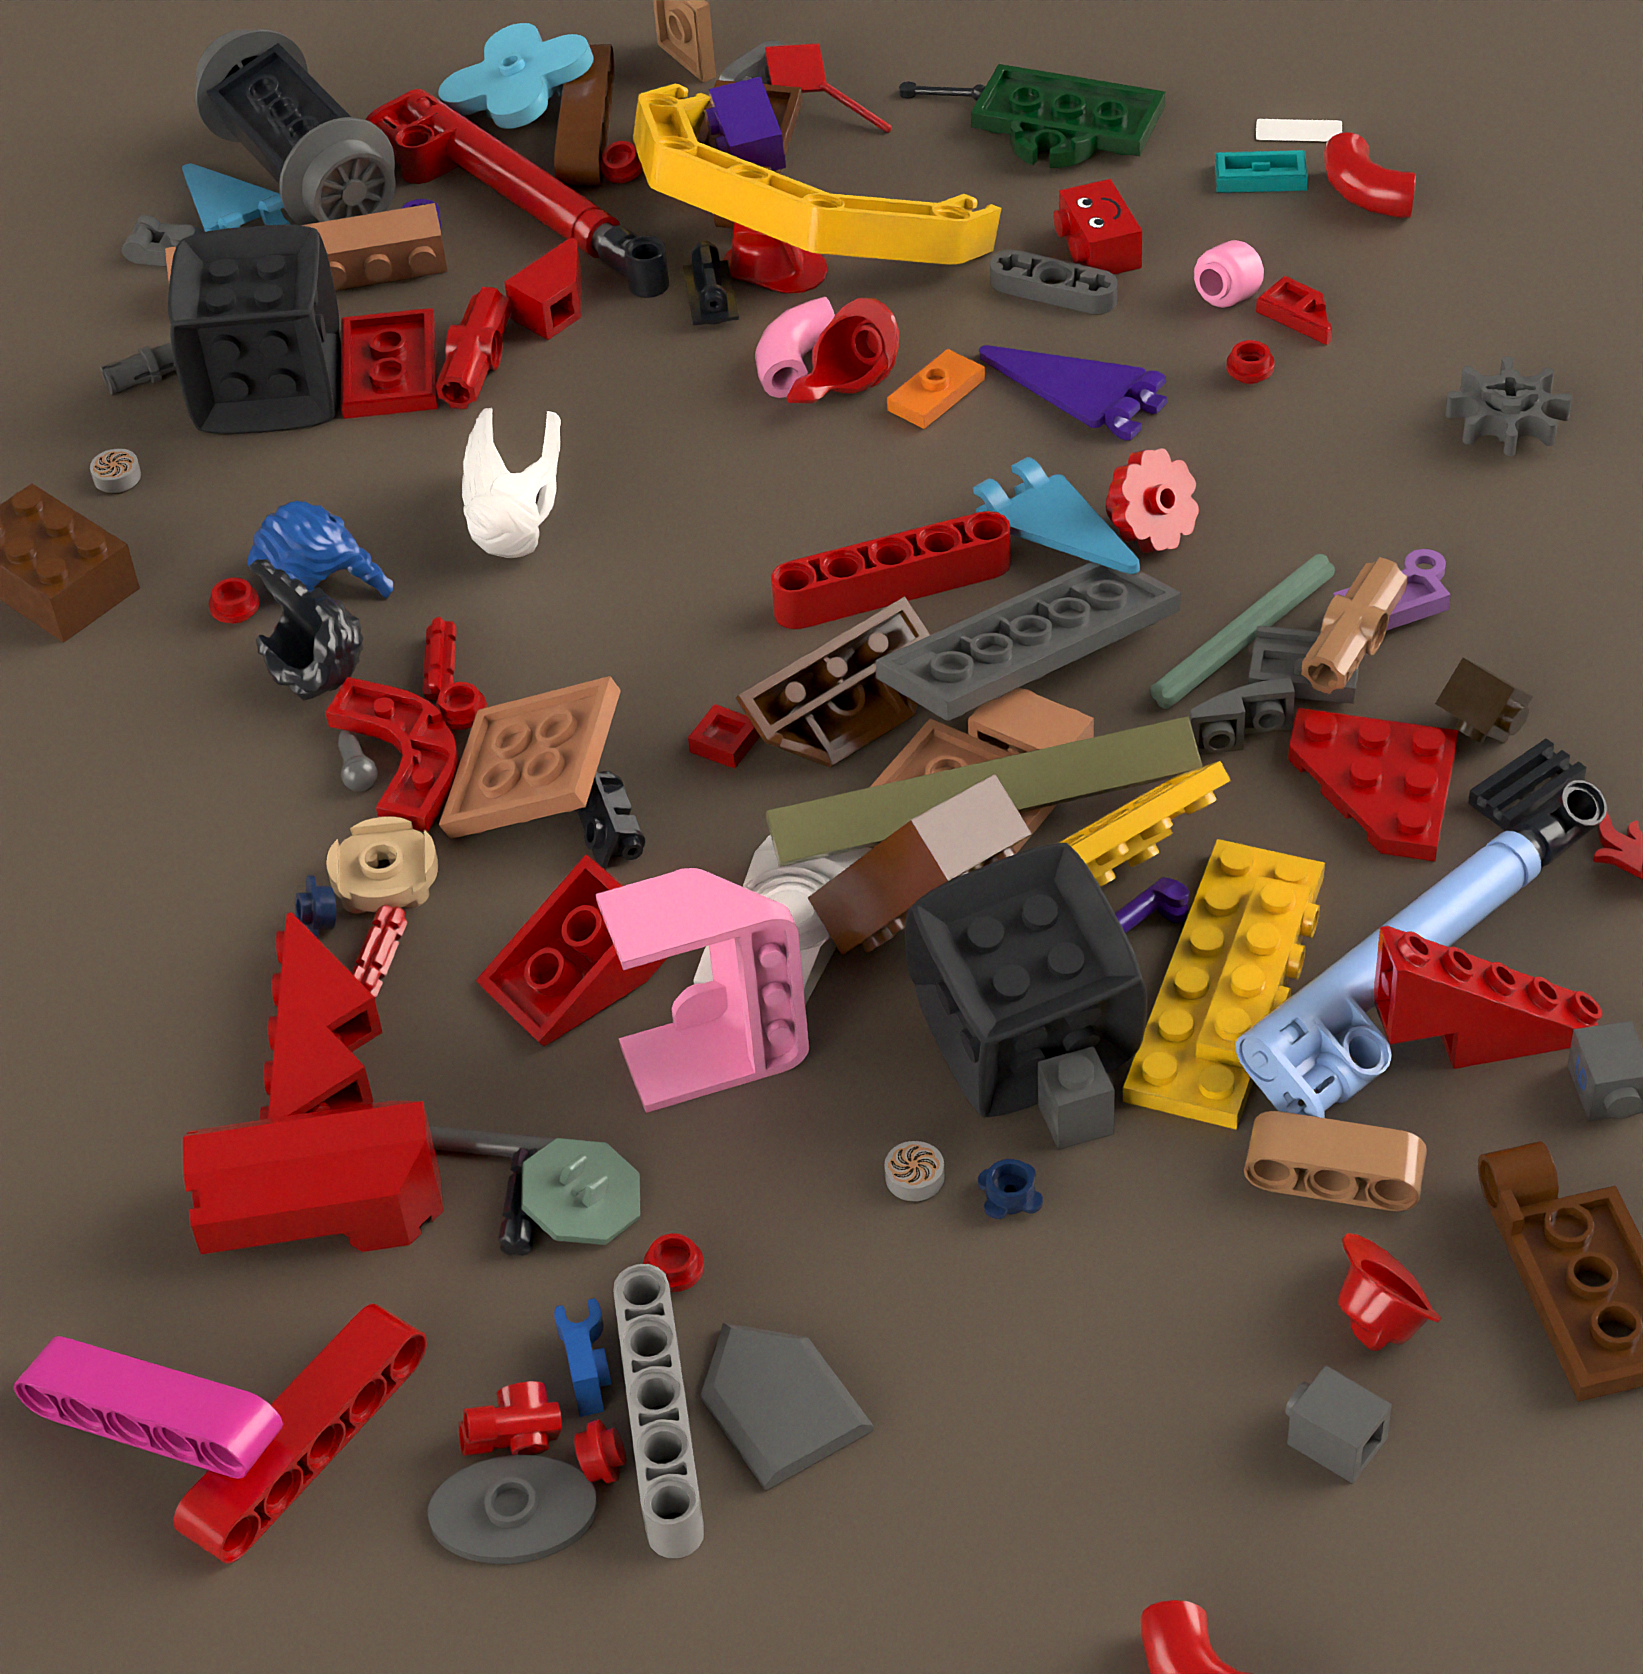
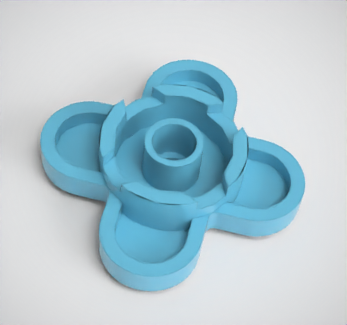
(517, 75)

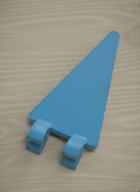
(230, 202)
(1056, 517)

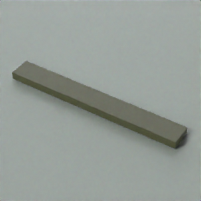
(1029, 778)

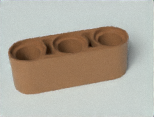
(1336, 1161)

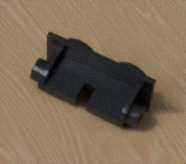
(709, 286)
(607, 821)

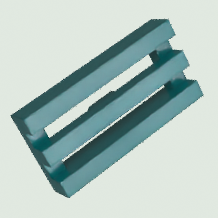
(1261, 171)

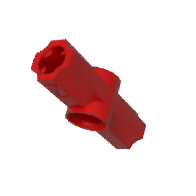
(473, 348)

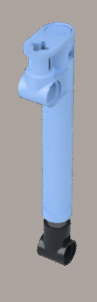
(1316, 1030)

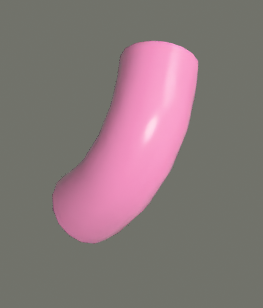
(787, 342)

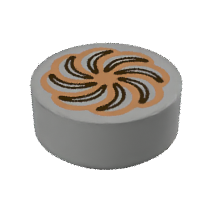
(115, 470)
(914, 1171)

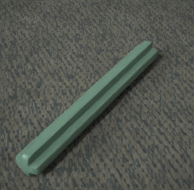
(1241, 631)

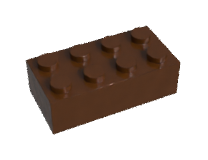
(958, 836)

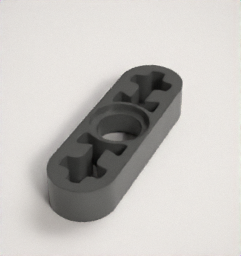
(1082, 290)

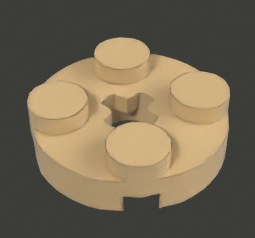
(401, 884)

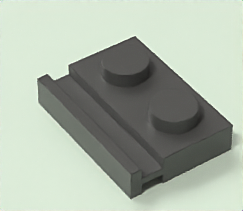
(1280, 655)

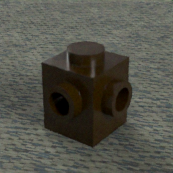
(1484, 703)

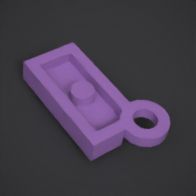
(1423, 592)

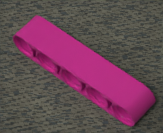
(149, 1406)

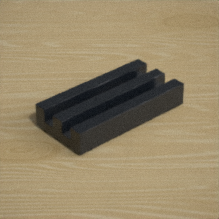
(1519, 780)

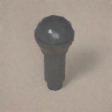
(357, 771)

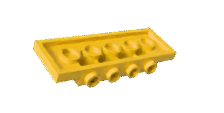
(1138, 825)
(1224, 980)

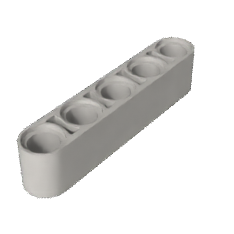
(663, 1431)

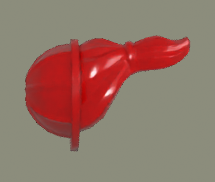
(851, 352)

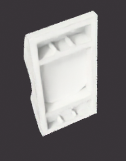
(792, 887)

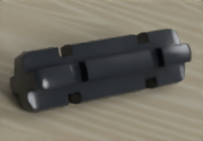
(516, 1229)

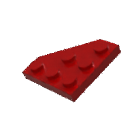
(1380, 774)

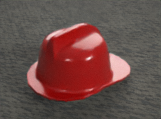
(773, 262)
(1381, 1296)

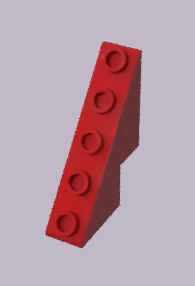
(1471, 1003)
(317, 1027)

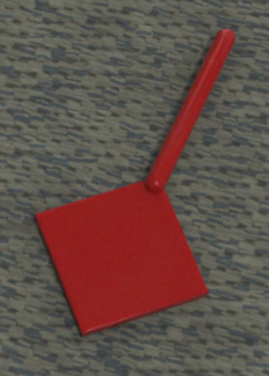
(804, 68)

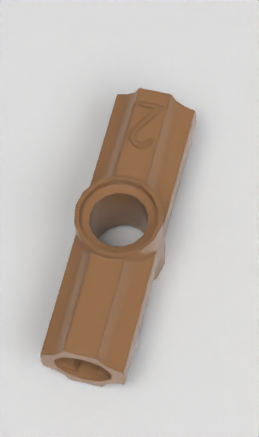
(1354, 625)

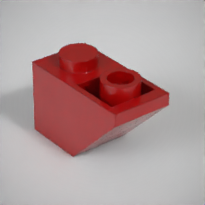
(548, 291)

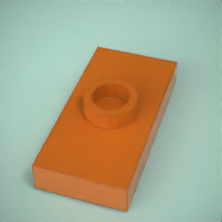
(935, 388)

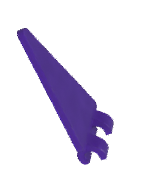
(1084, 388)

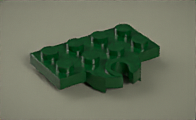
(1066, 114)

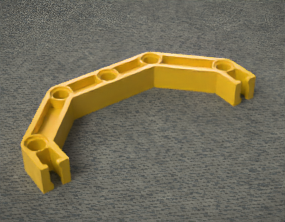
(794, 211)

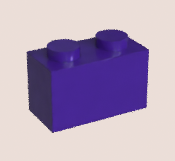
(746, 123)

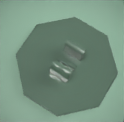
(580, 1191)

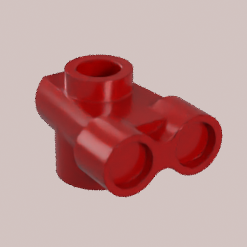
(520, 1421)

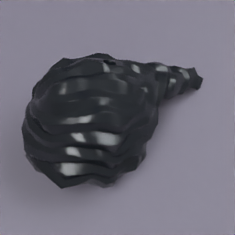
(314, 640)

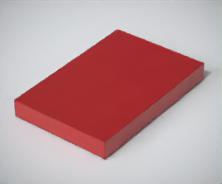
(388, 363)

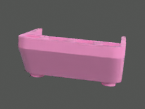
(725, 1029)

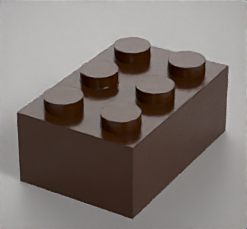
(59, 564)

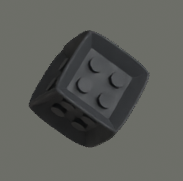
(255, 329)
(1023, 971)

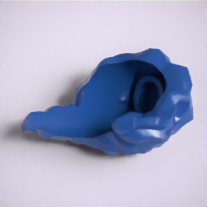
(313, 545)

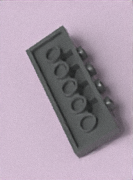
(1025, 638)

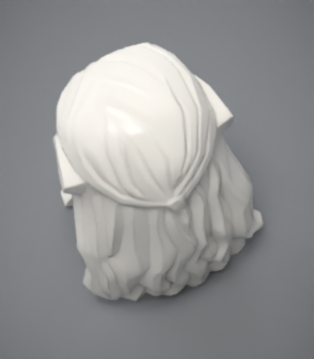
(502, 503)

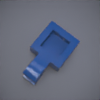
(587, 1366)

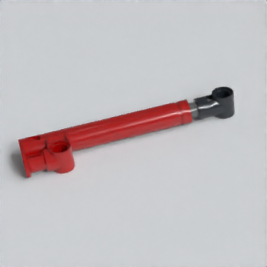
(435, 139)

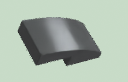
(1250, 709)

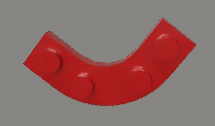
(416, 732)

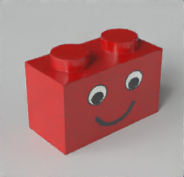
(1099, 227)

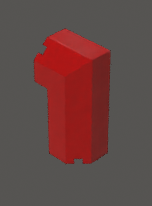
(314, 1176)

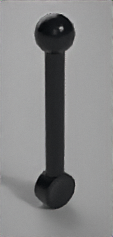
(910, 90)

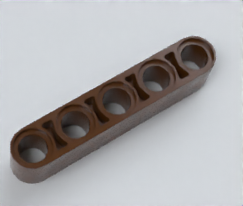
(585, 121)

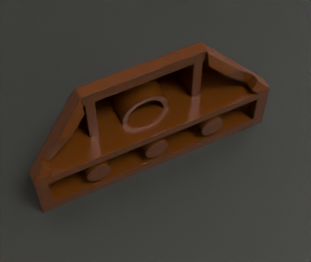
(831, 697)

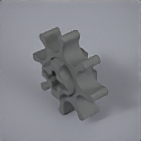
(1508, 405)

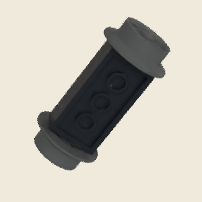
(260, 94)

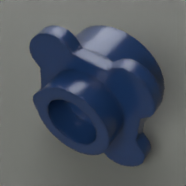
(316, 906)
(1009, 1175)

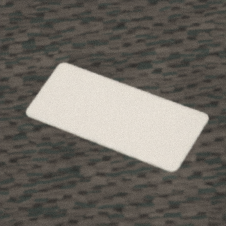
(1297, 129)

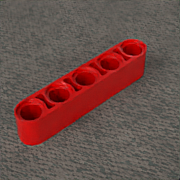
(889, 568)
(319, 1418)

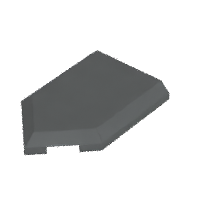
(779, 1402)

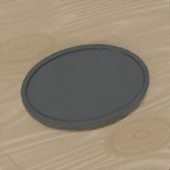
(512, 1509)

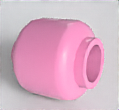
(1228, 273)

